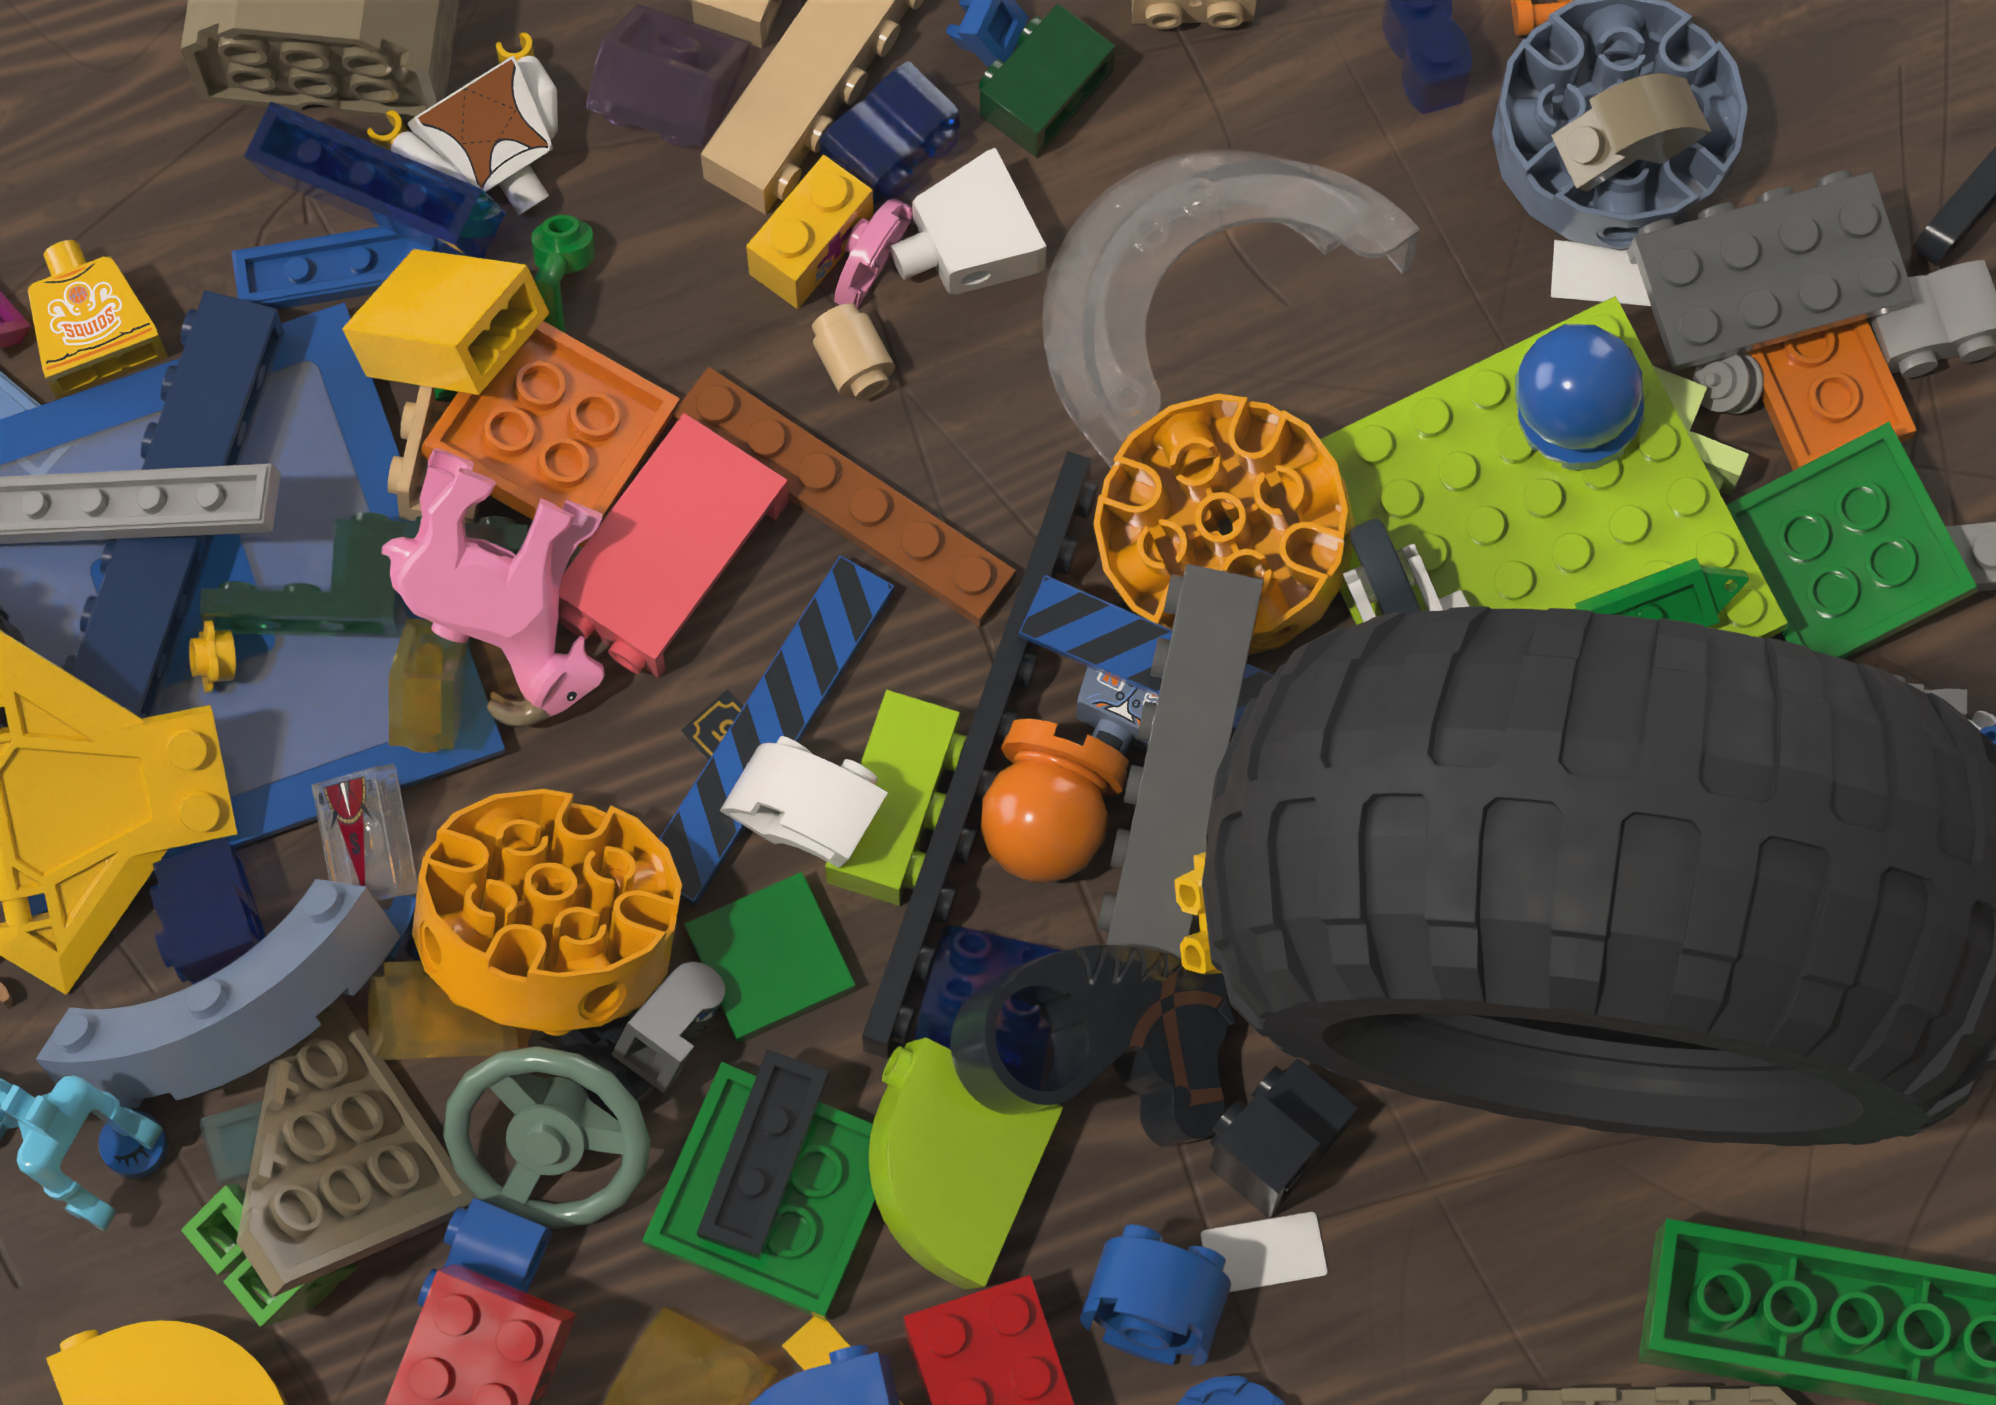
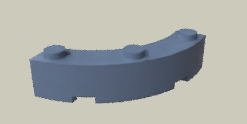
(237, 1014)

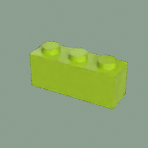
(909, 755)

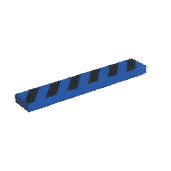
(1108, 639)
(779, 706)

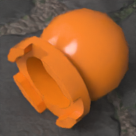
(1048, 807)

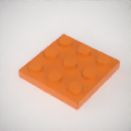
(556, 425)

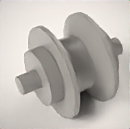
(1731, 383)

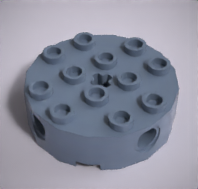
(1581, 55)

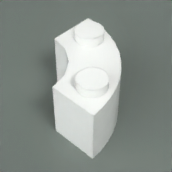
(805, 800)

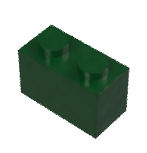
(1045, 79)

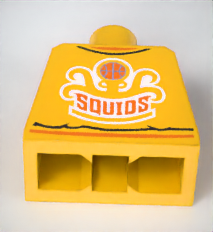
(89, 322)

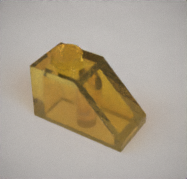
(426, 689)

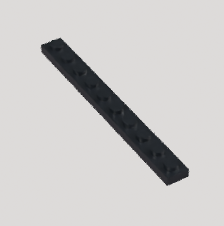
(953, 837)

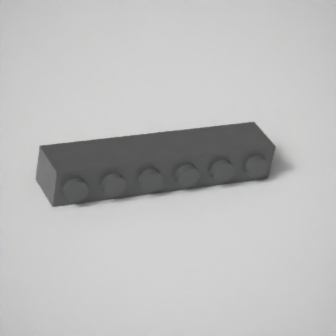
(1187, 741)

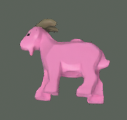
(494, 593)

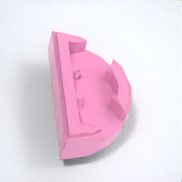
(870, 250)

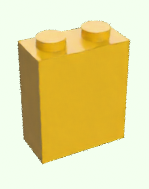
(446, 321)

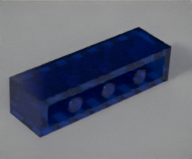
(374, 183)

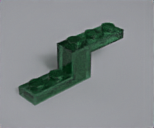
(361, 585)

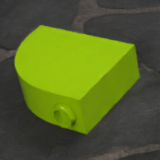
(950, 1166)

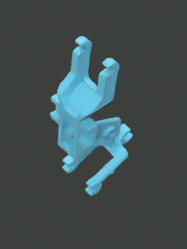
(49, 1129)

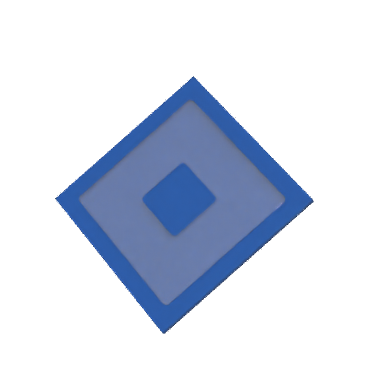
(296, 701)

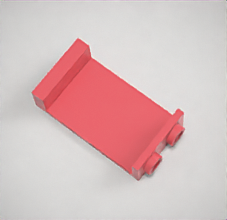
(667, 544)

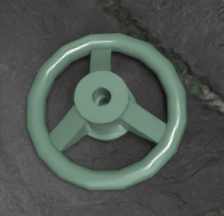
(549, 1132)

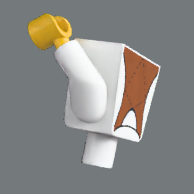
(487, 128)

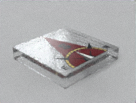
(366, 832)

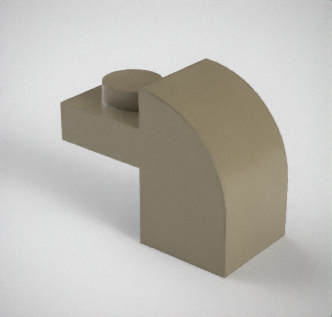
(1631, 121)

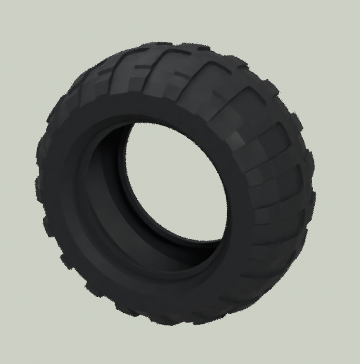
(1612, 876)

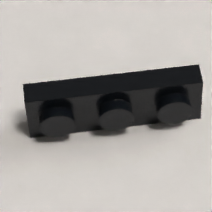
(763, 1154)

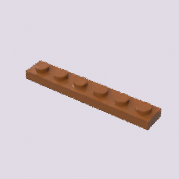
(853, 500)

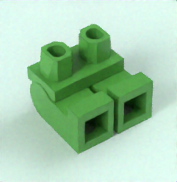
(221, 1222)

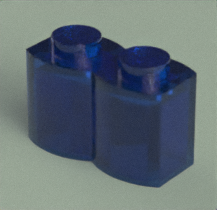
(1432, 52)
(893, 132)

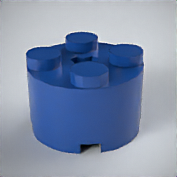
(1157, 1297)

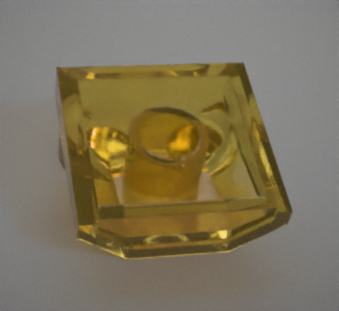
(688, 1366)

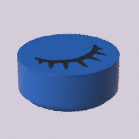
(129, 1157)

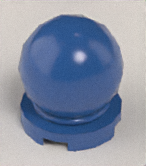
(1579, 396)

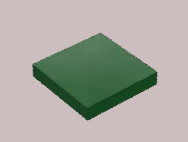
(771, 956)

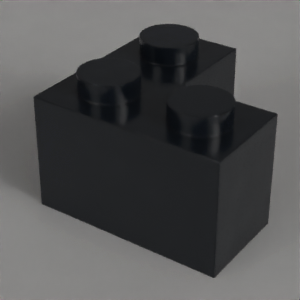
(1279, 1135)

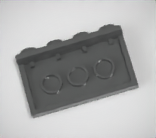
(1771, 269)

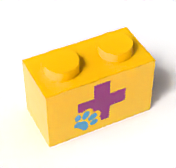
(809, 231)

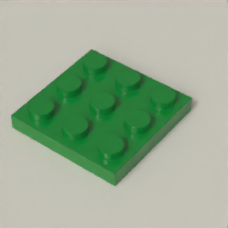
(1852, 546)
(816, 1222)

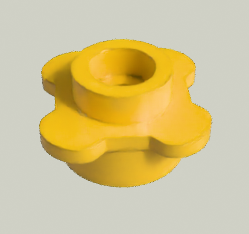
(212, 656)

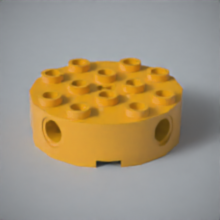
(1235, 463)
(546, 911)

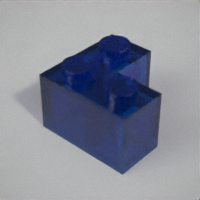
(205, 910)

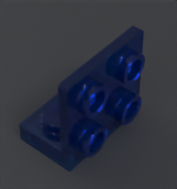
(961, 967)

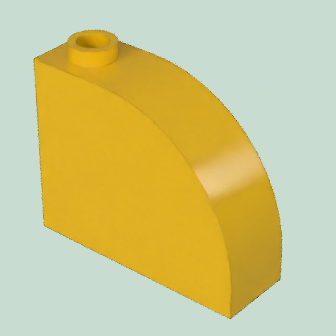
(160, 1366)

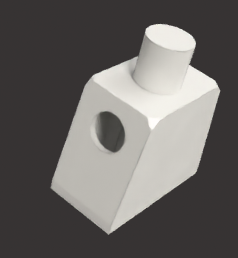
(972, 230)

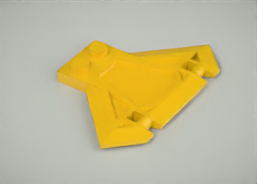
(91, 808)

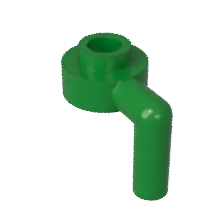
(560, 248)

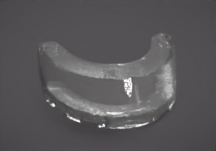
(1142, 226)

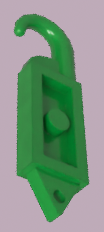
(1678, 593)

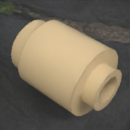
(852, 352)

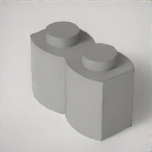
(1947, 320)

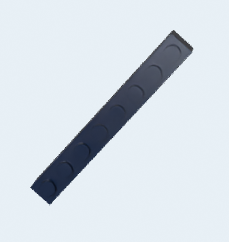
(204, 423)

